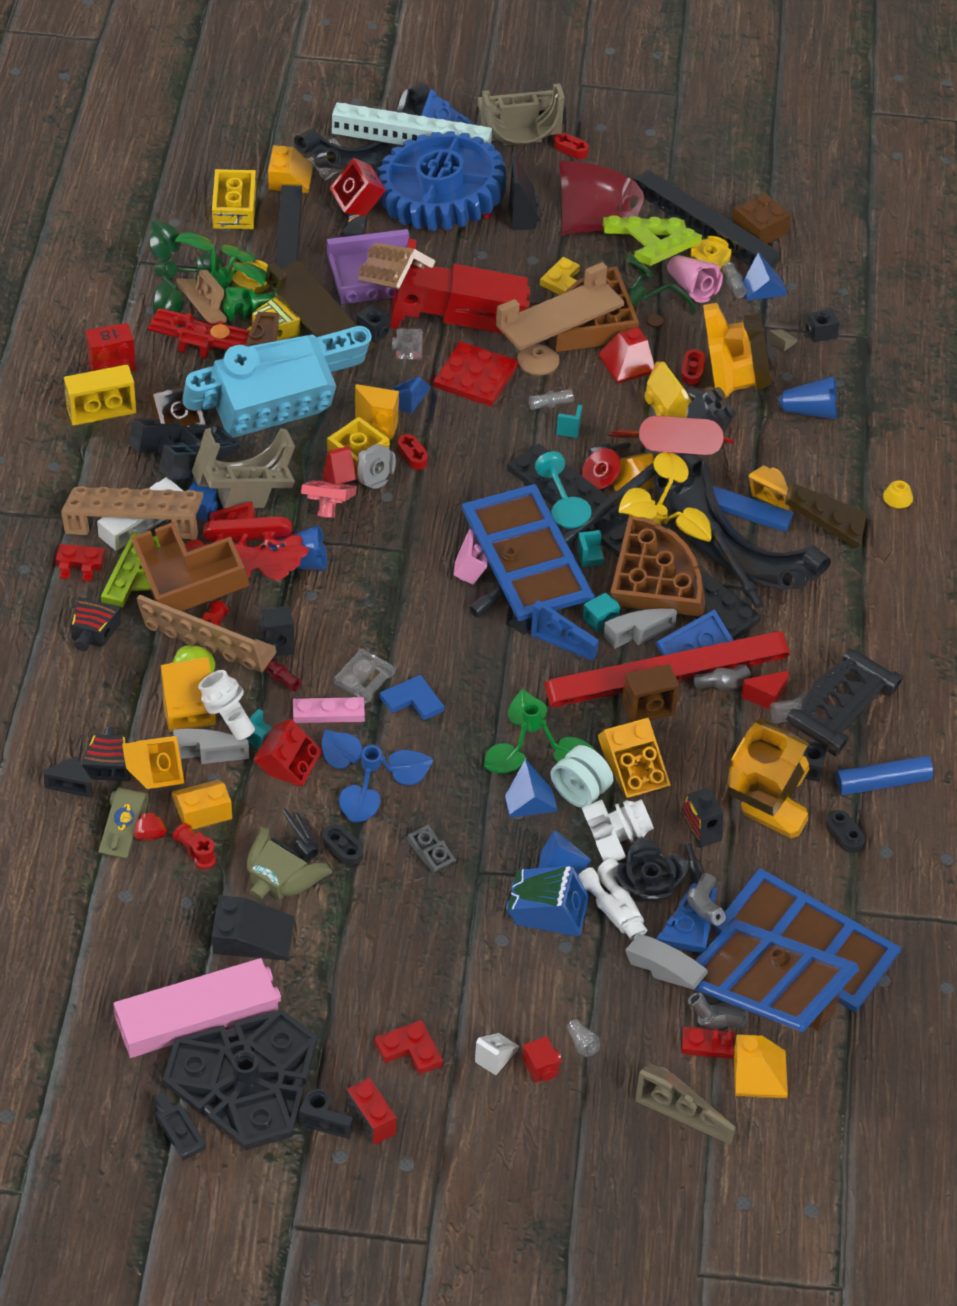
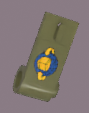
(125, 811)

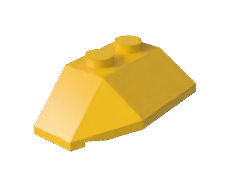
(666, 393)

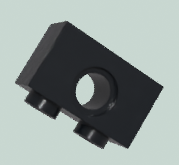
(278, 629)

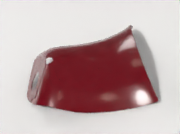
(594, 193)

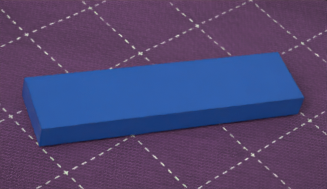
(753, 509)

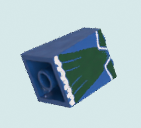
(549, 900)

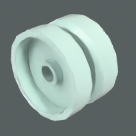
(581, 776)

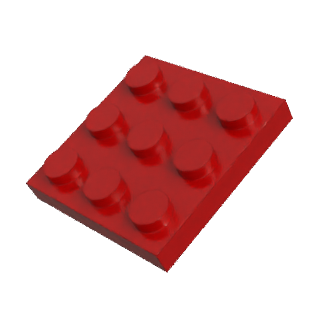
(475, 373)

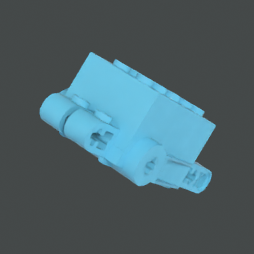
(275, 379)

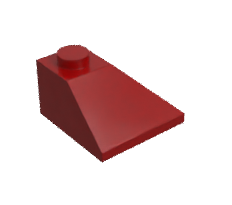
(628, 356)

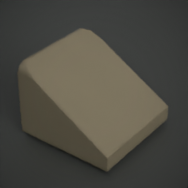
(781, 339)

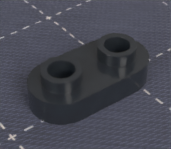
(843, 830)
(345, 845)

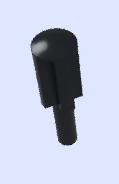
(617, 447)
(695, 866)

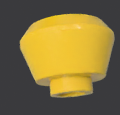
(898, 495)

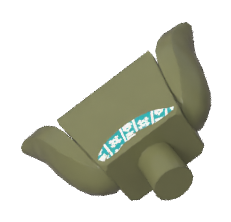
(279, 871)

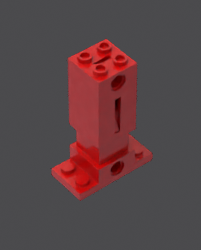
(459, 294)

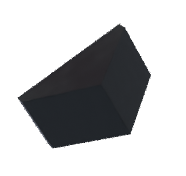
(68, 778)

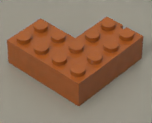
(191, 577)

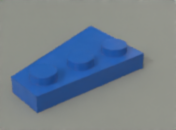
(440, 109)
(561, 632)
(700, 633)
(686, 928)

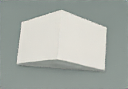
(494, 1052)

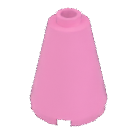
(696, 277)

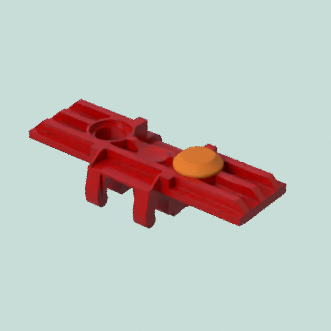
(197, 332)

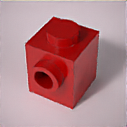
(541, 1059)

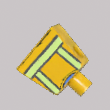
(288, 322)

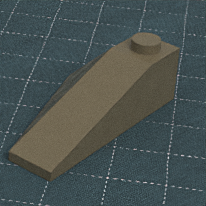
(672, 1097)

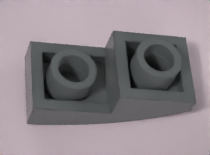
(430, 849)

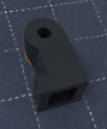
(355, 226)

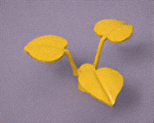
(639, 503)

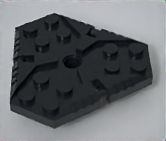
(252, 1102)

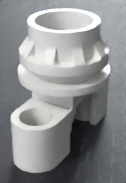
(222, 695)
(617, 826)

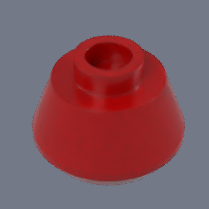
(149, 828)

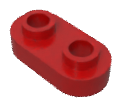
(693, 366)

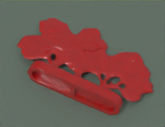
(271, 563)

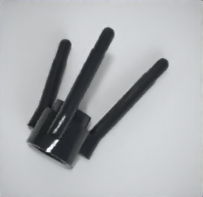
(305, 845)

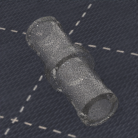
(734, 279)
(551, 399)

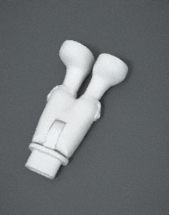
(616, 905)

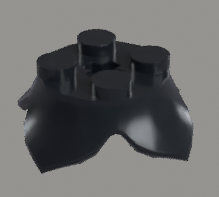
(711, 405)
(650, 873)

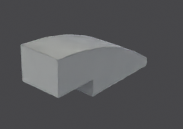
(639, 626)
(210, 745)
(665, 962)

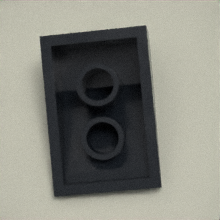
(522, 199)
(251, 929)

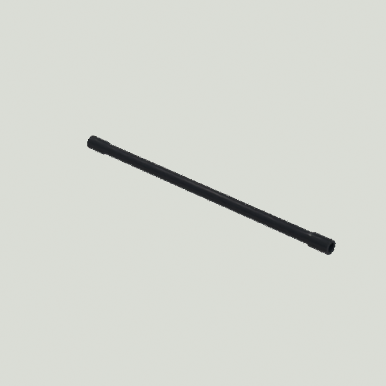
(488, 599)

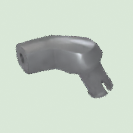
(723, 678)
(700, 902)
(717, 1015)

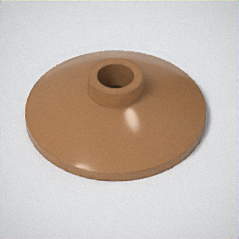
(538, 360)

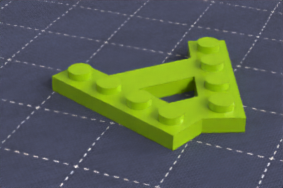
(645, 232)
(126, 576)

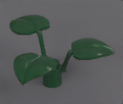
(162, 245)
(637, 291)

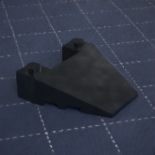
(177, 444)

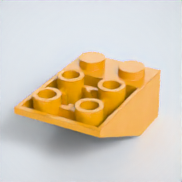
(182, 695)
(634, 758)

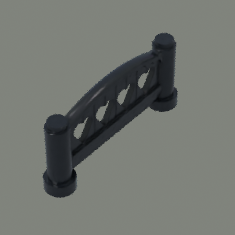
(830, 731)

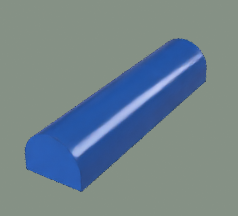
(884, 775)

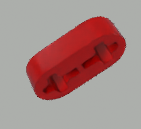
(571, 146)
(416, 450)

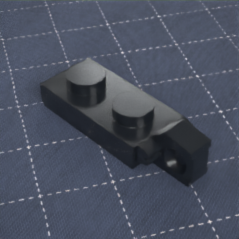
(178, 1127)

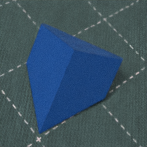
(763, 281)
(411, 393)
(529, 793)
(561, 852)

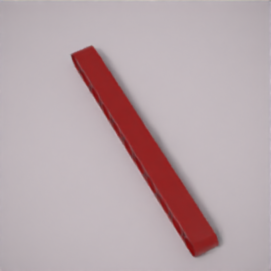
(684, 664)

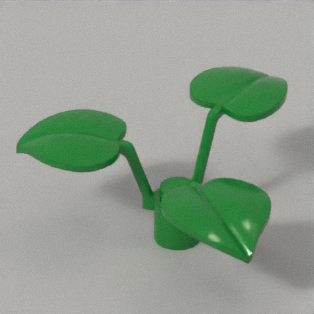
(223, 274)
(530, 714)

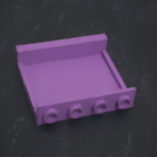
(348, 255)

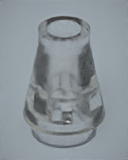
(584, 1039)

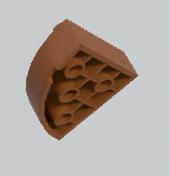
(603, 328)
(657, 571)

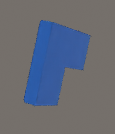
(415, 693)

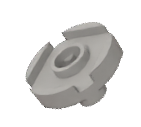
(367, 472)

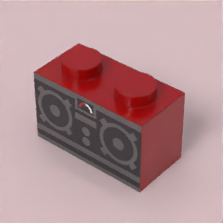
(371, 1111)

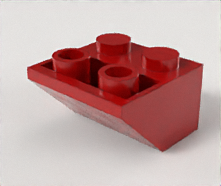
(288, 753)

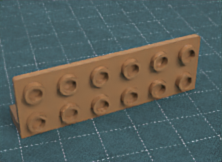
(390, 263)
(560, 312)
(132, 503)
(198, 632)

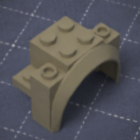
(518, 115)
(245, 479)

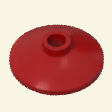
(602, 468)

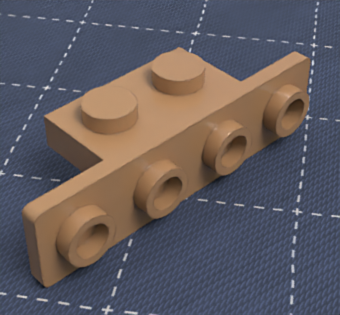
(205, 295)

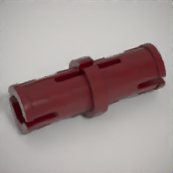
(281, 674)

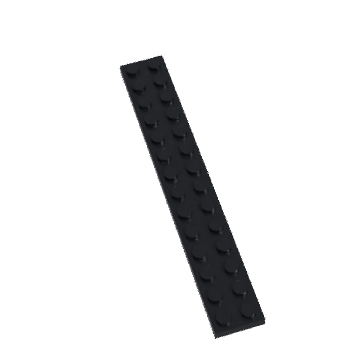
(733, 612)

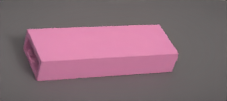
(195, 1005)

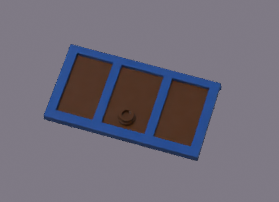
(527, 551)
(799, 917)
(772, 975)

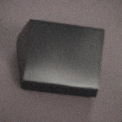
(521, 626)

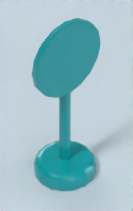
(569, 511)

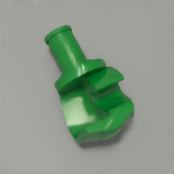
(243, 301)

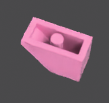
(470, 560)

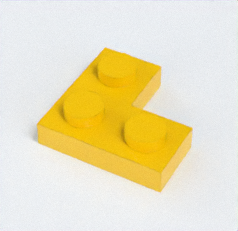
(560, 276)

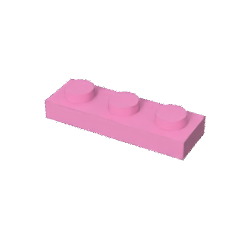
(328, 710)

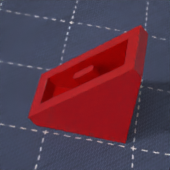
(339, 466)
(765, 689)

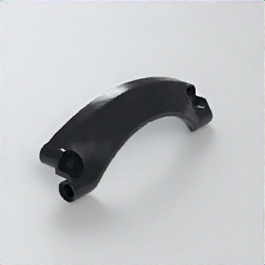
(332, 156)
(759, 564)

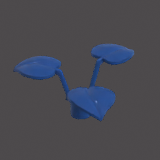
(362, 803)

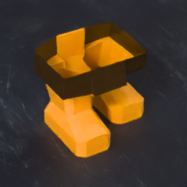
(736, 351)
(766, 774)

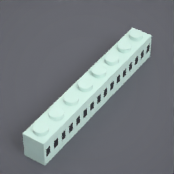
(395, 126)

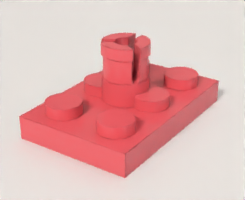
(328, 495)

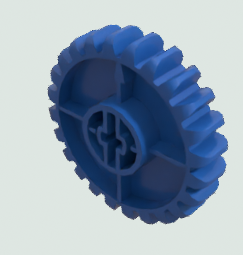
(442, 180)

